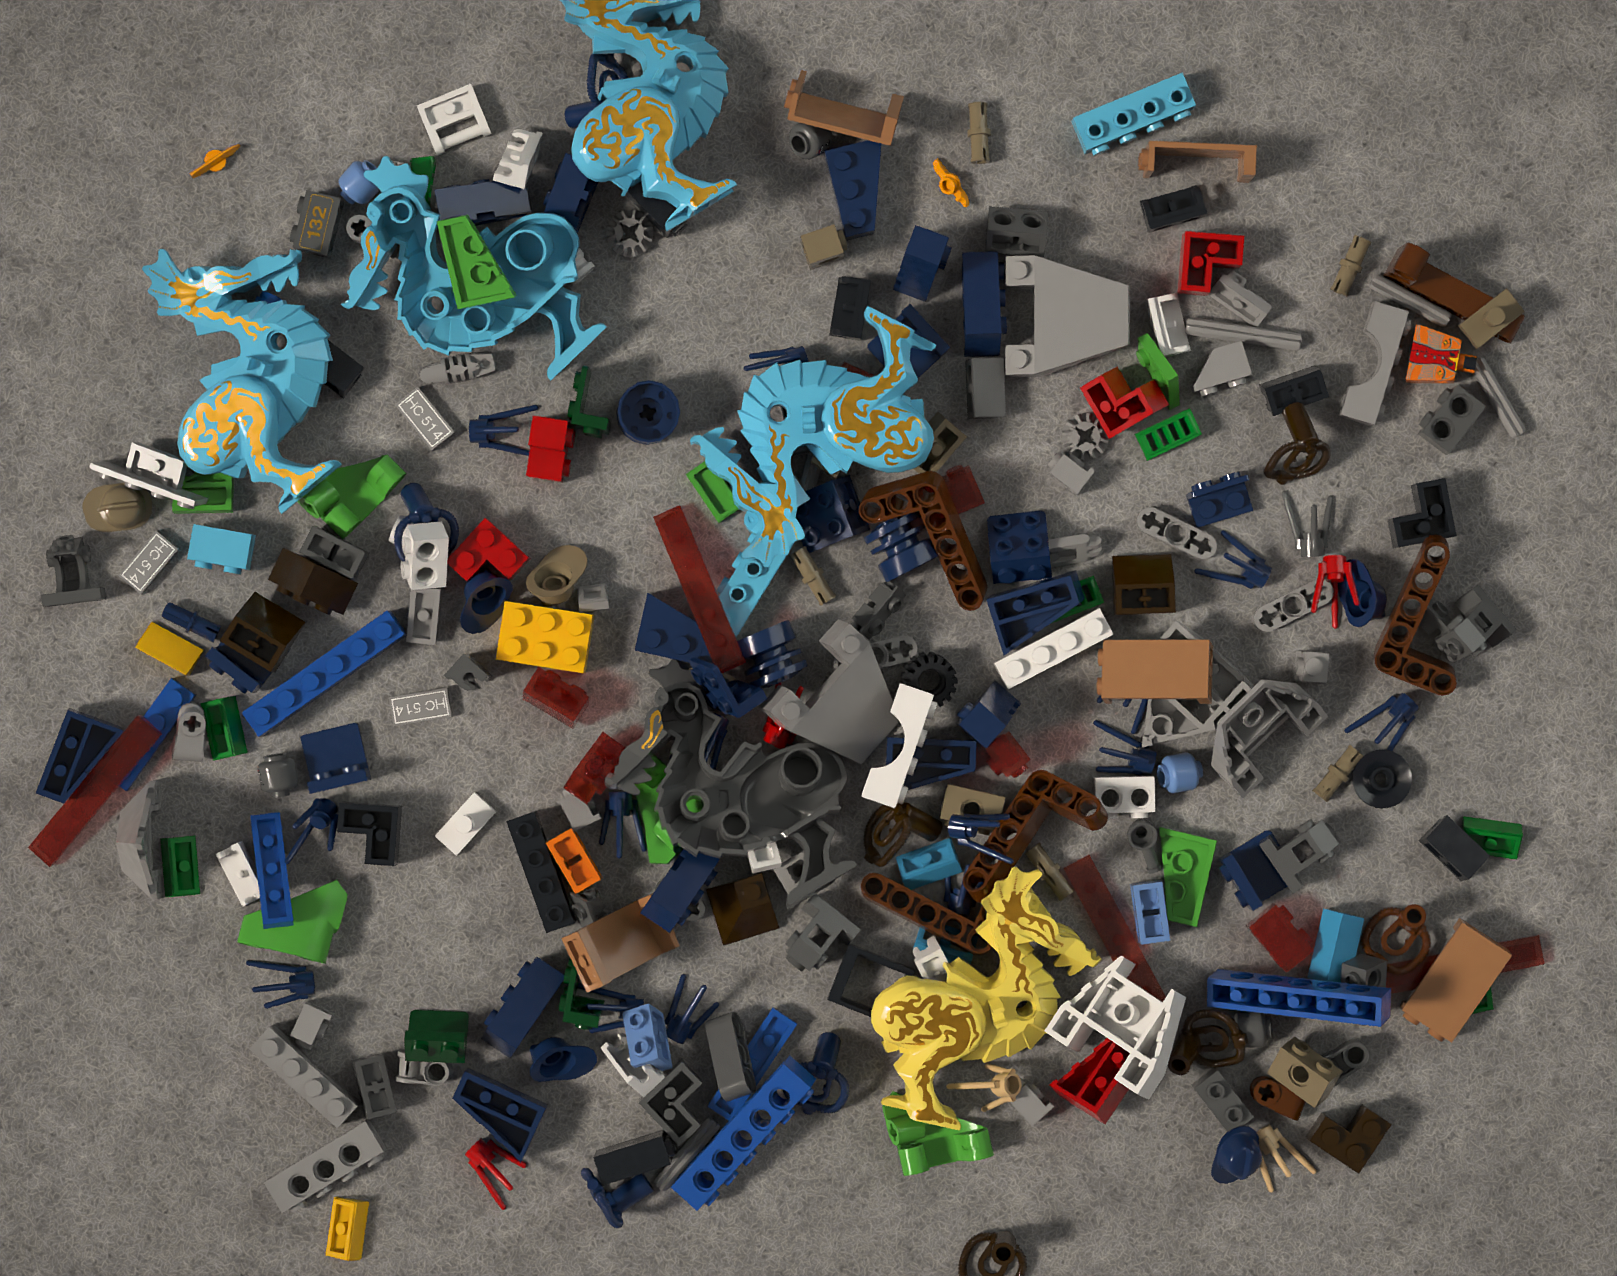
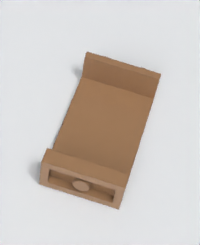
(841, 116)
(1244, 153)
(1156, 670)
(617, 944)
(1456, 982)

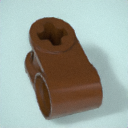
(1280, 1099)

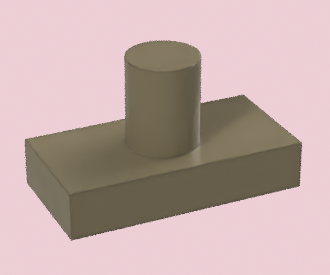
(1491, 318)

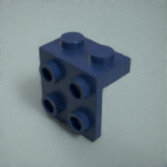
(1019, 547)
(245, 672)
(1252, 872)

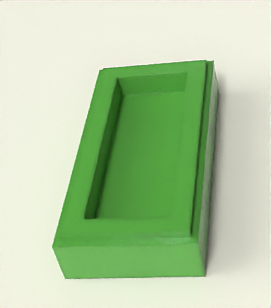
(713, 491)

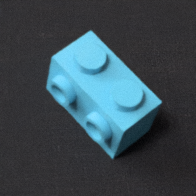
(221, 547)

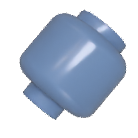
(354, 184)
(1179, 772)

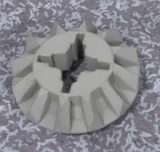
(629, 247)
(1086, 450)

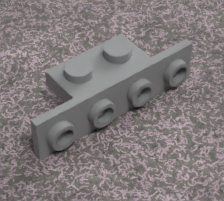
(153, 471)

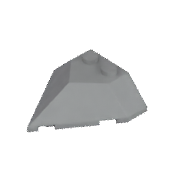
(1186, 717)
(135, 840)

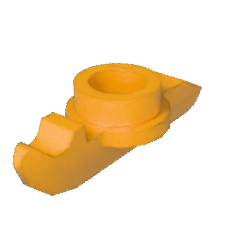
(214, 161)
(950, 183)

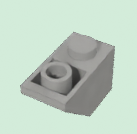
(1223, 366)

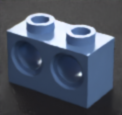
(1150, 912)

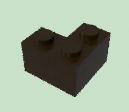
(309, 582)
(1351, 1144)

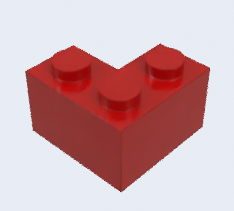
(1200, 253)
(1117, 405)
(549, 449)
(487, 545)

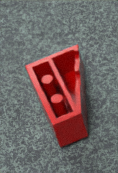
(1092, 1082)

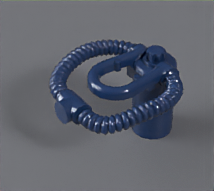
(577, 112)
(422, 511)
(824, 1068)
(620, 1199)

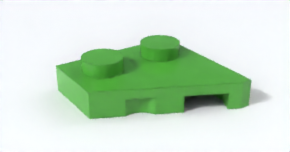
(1159, 369)
(215, 487)

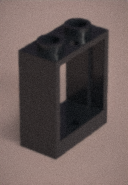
(844, 972)

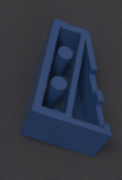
(855, 185)
(570, 193)
(921, 262)
(1031, 607)
(669, 633)
(988, 714)
(936, 759)
(521, 1006)

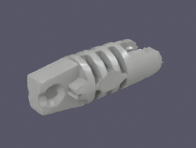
(458, 368)

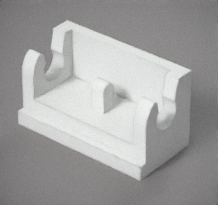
(519, 159)
(1168, 324)
(240, 872)
(930, 961)
(642, 1078)

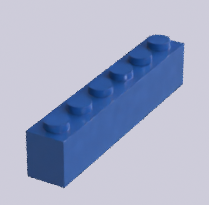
(324, 673)

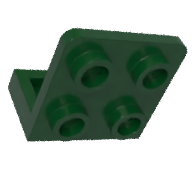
(591, 425)
(574, 1005)
(436, 1036)

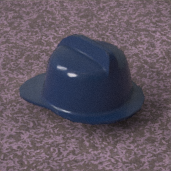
(1370, 594)
(484, 601)
(559, 1061)
(1237, 1155)

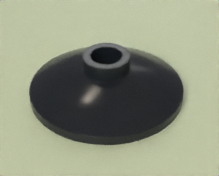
(1396, 784)

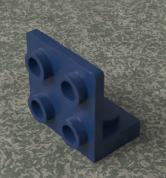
(919, 359)
(1219, 501)
(830, 514)
(732, 697)
(335, 758)

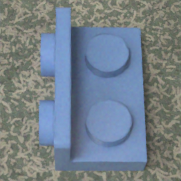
(647, 1037)

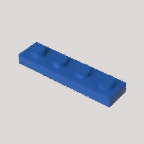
(162, 716)
(271, 870)
(762, 1051)

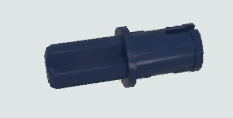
(191, 621)

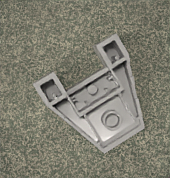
(1074, 316)
(849, 708)
(1253, 722)

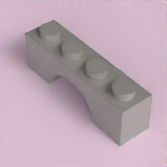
(1385, 328)
(305, 1078)

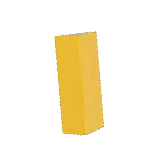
(169, 648)
(347, 1229)

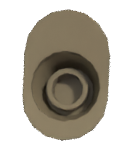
(117, 508)
(556, 574)

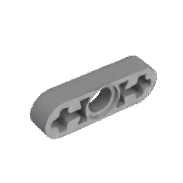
(1193, 549)
(1269, 607)
(895, 643)

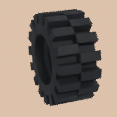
(931, 662)

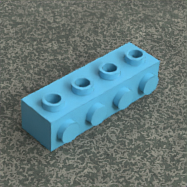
(1134, 113)
(746, 587)

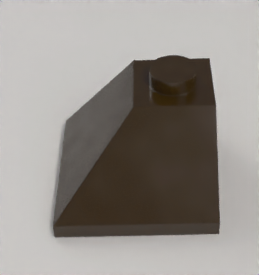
(742, 908)

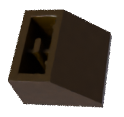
(1143, 584)
(263, 632)

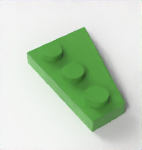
(471, 265)
(1187, 869)

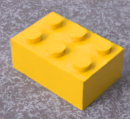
(545, 637)

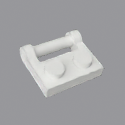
(449, 110)

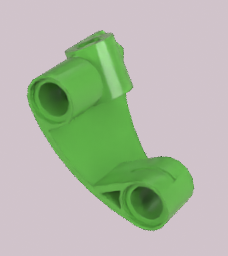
(352, 493)
(658, 843)
(315, 919)
(930, 1145)

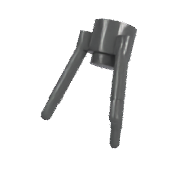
(1314, 541)

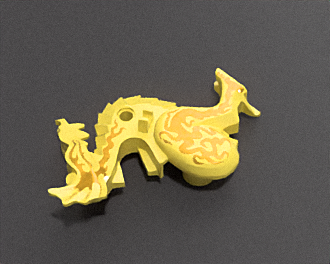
(973, 1013)

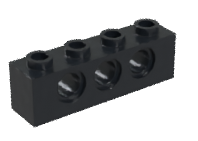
(541, 871)

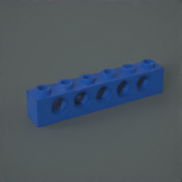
(1299, 997)
(789, 1077)

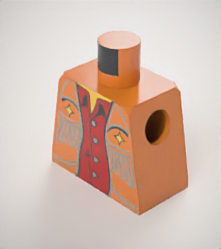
(1436, 357)

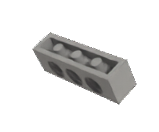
(282, 1184)

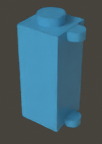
(1335, 944)

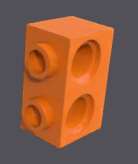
(574, 860)

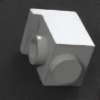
(1069, 472)
(1311, 667)
(578, 812)
(785, 872)
(311, 1025)
(1030, 1103)

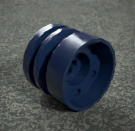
(656, 397)
(901, 546)
(771, 656)

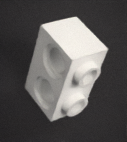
(425, 555)
(1124, 788)

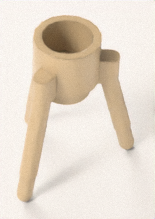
(1004, 1085)
(1268, 1144)

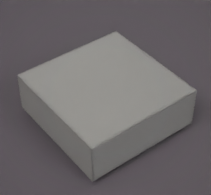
(593, 597)

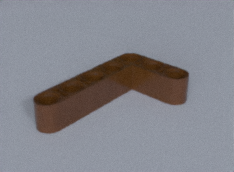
(1412, 272)
(938, 529)
(1411, 619)
(1027, 826)
(916, 902)

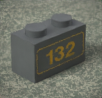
(317, 223)

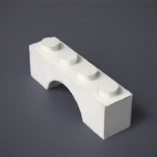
(1053, 648)
(886, 782)

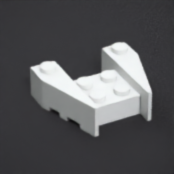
(1127, 1018)

